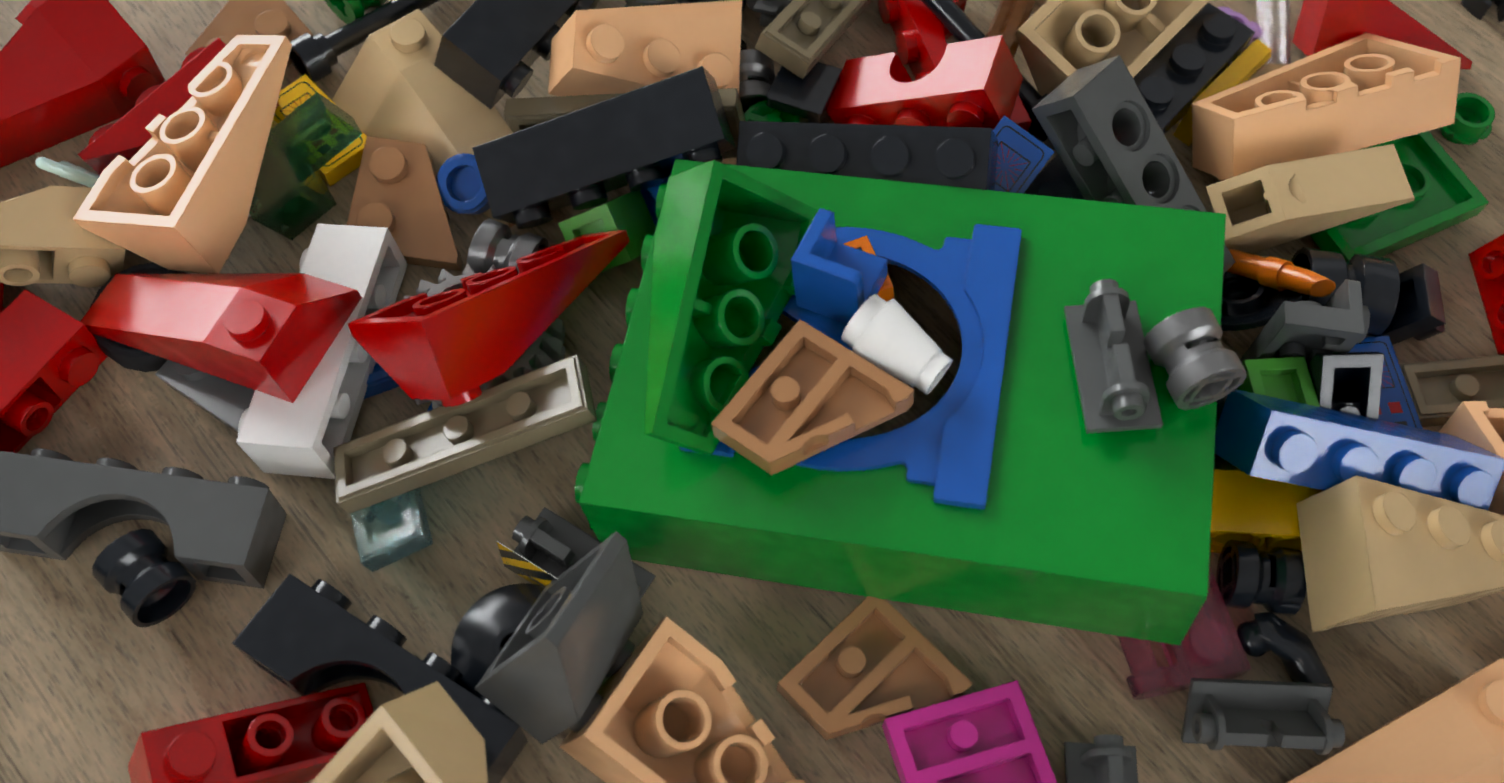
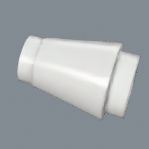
(896, 344)

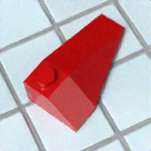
(68, 74)
(234, 326)
(473, 334)

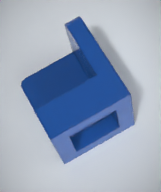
(831, 275)

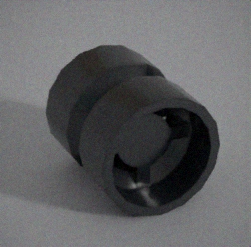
(1377, 276)

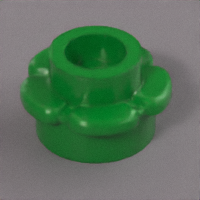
(1472, 120)

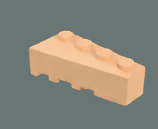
(1326, 105)

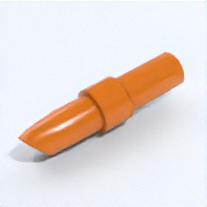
(1280, 274)

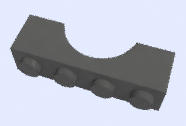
(216, 527)

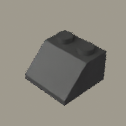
(568, 644)

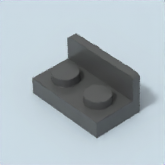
(1310, 328)

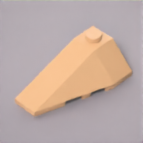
(1440, 740)

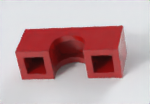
(968, 88)

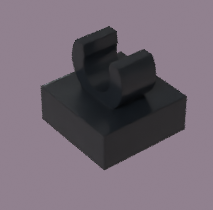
(1419, 306)

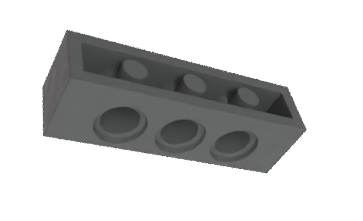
(1115, 142)

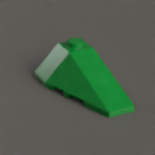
(715, 295)

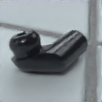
(1291, 645)

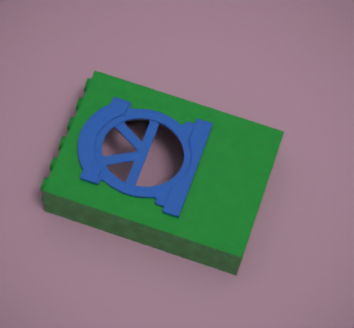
(995, 488)

